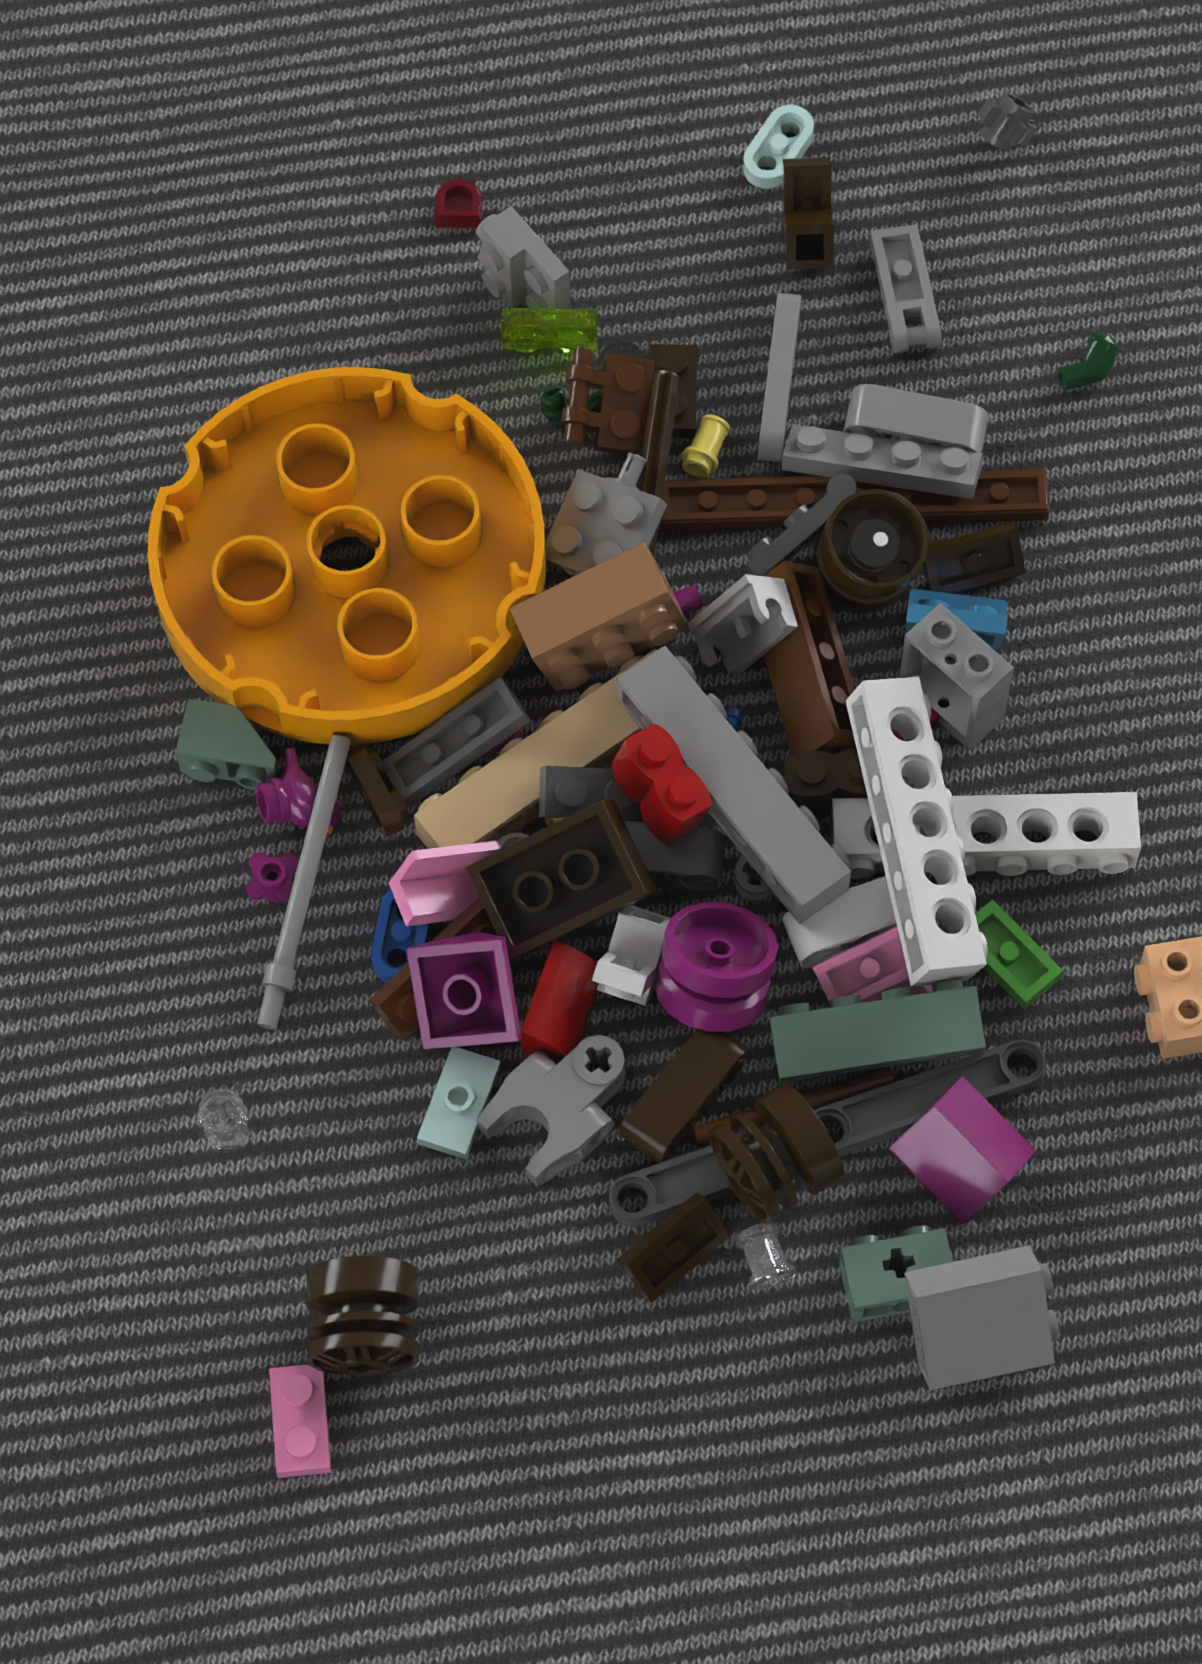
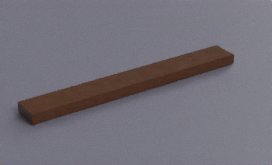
(771, 500)

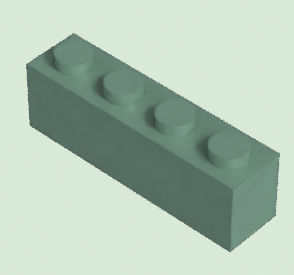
(877, 1033)

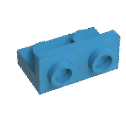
(982, 615)

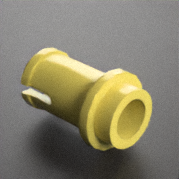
(701, 457)

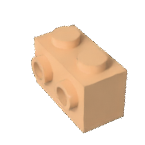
(1173, 985)

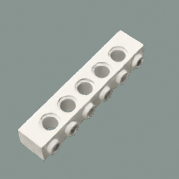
(1007, 817)
(905, 853)

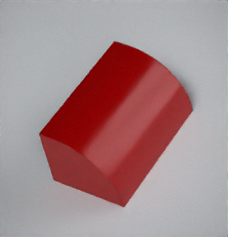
(560, 1003)

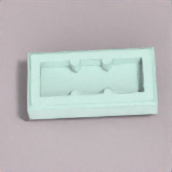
(458, 1102)

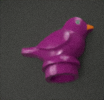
(290, 796)

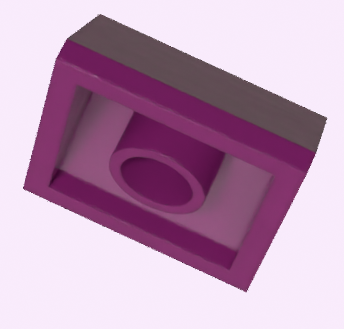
(464, 991)
(962, 1150)

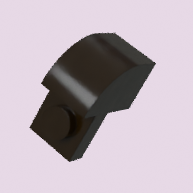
(807, 214)

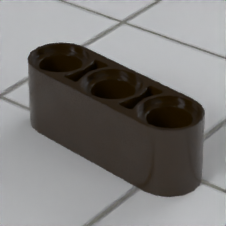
(683, 1093)

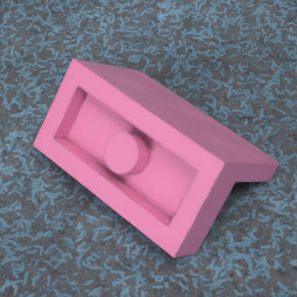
(435, 882)

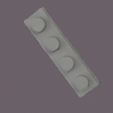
(882, 461)

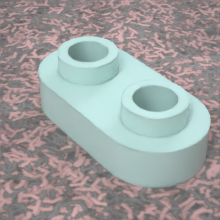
(771, 146)

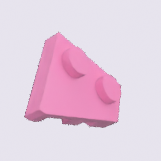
(867, 969)

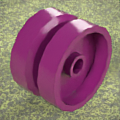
(716, 966)

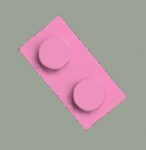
(299, 1421)

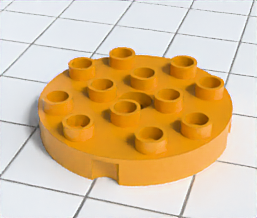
(365, 646)

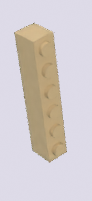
(507, 790)

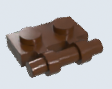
(622, 402)

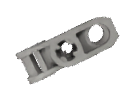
(561, 1099)

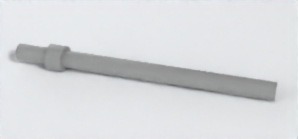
(279, 975)

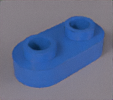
(393, 938)

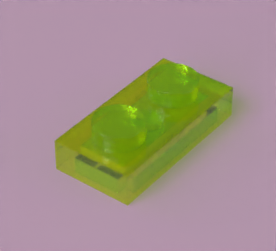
(549, 329)

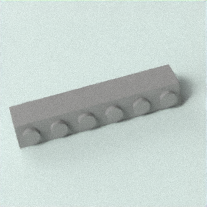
(745, 796)

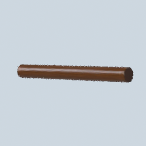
(816, 1099)

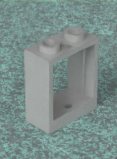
(973, 686)

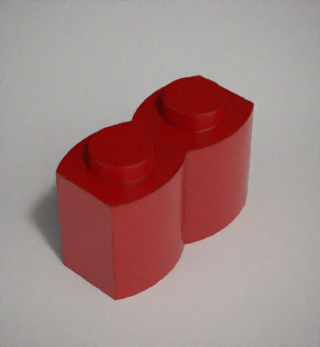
(654, 776)

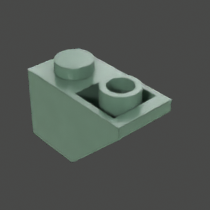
(223, 745)

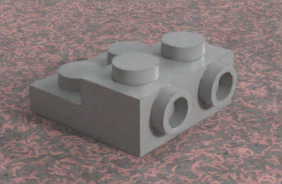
(521, 264)

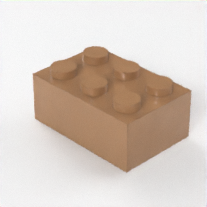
(599, 618)

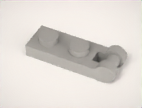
(905, 287)

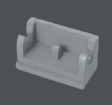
(744, 622)

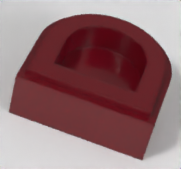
(458, 205)

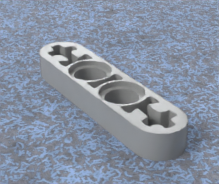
(779, 377)

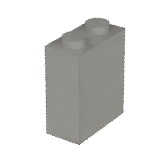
(982, 1317)

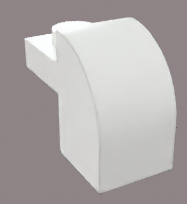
(633, 955)

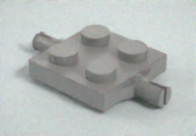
(602, 518)

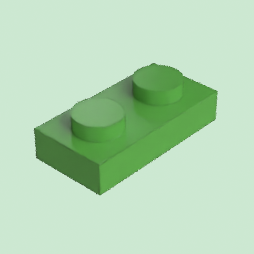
(1014, 957)

